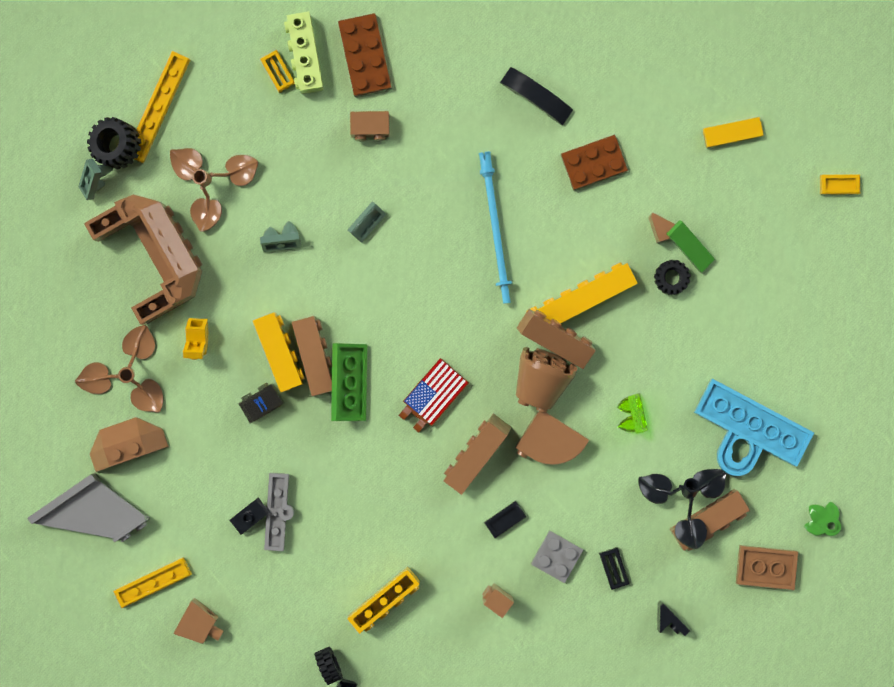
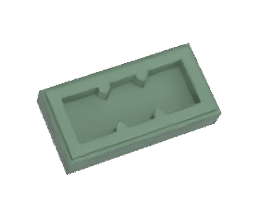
(366, 221)

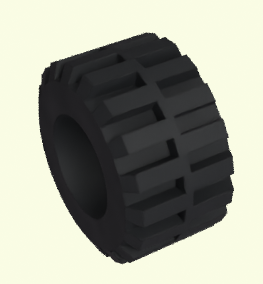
(101, 138)

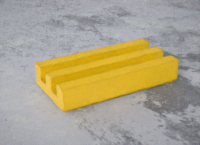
(285, 85)

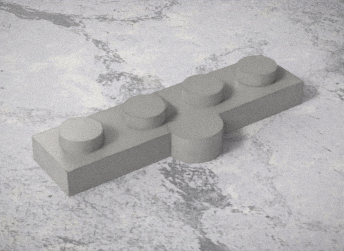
(279, 511)

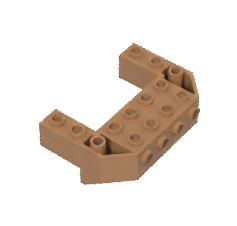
(164, 245)

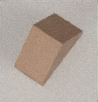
(660, 227)

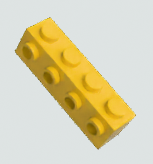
(278, 352)
(384, 599)

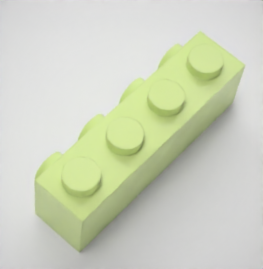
(305, 53)

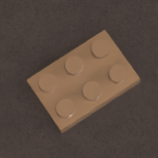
(766, 567)

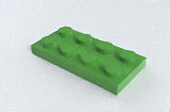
(349, 382)

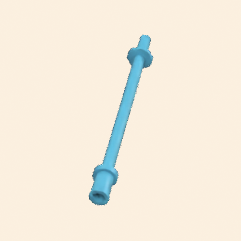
(487, 172)

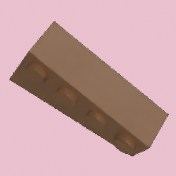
(477, 454)

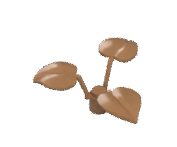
(187, 166)
(146, 396)

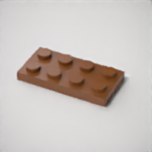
(364, 54)

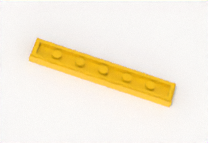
(160, 102)

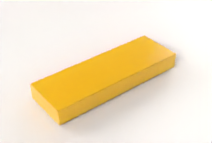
(733, 132)

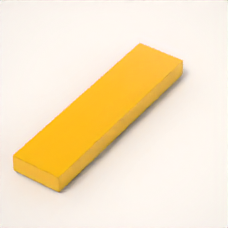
(152, 582)

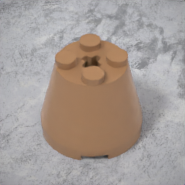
(542, 378)

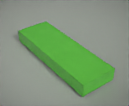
(690, 246)

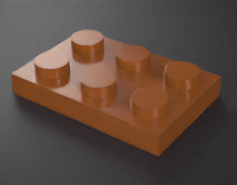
(594, 162)

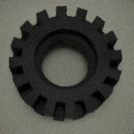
(683, 277)
(328, 665)

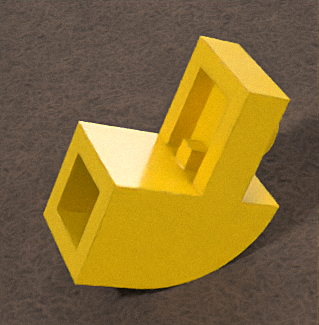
(196, 338)

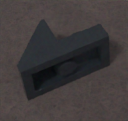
(665, 617)

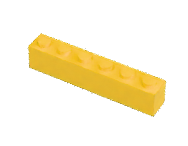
(588, 293)

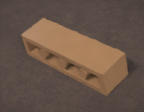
(555, 338)
(313, 354)
(719, 514)

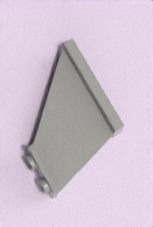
(92, 510)

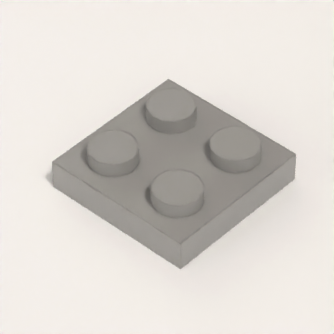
(556, 556)

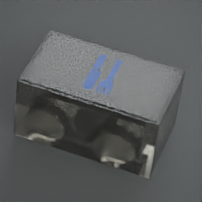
(261, 403)

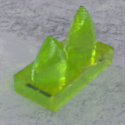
(636, 422)

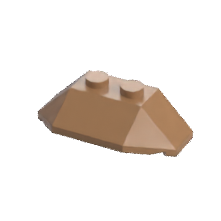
(126, 442)

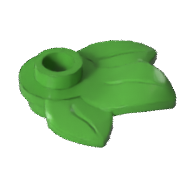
(821, 518)

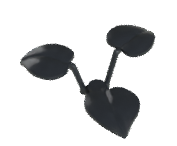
(710, 483)

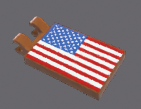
(433, 394)

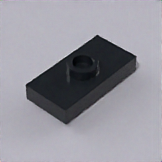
(249, 516)

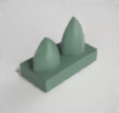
(90, 178)
(287, 240)

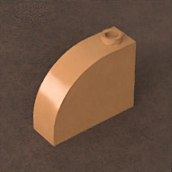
(550, 440)

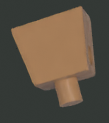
(198, 623)

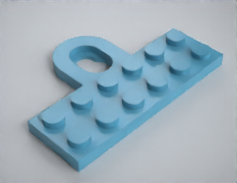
(754, 424)

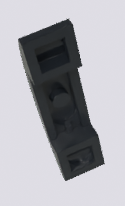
(537, 95)

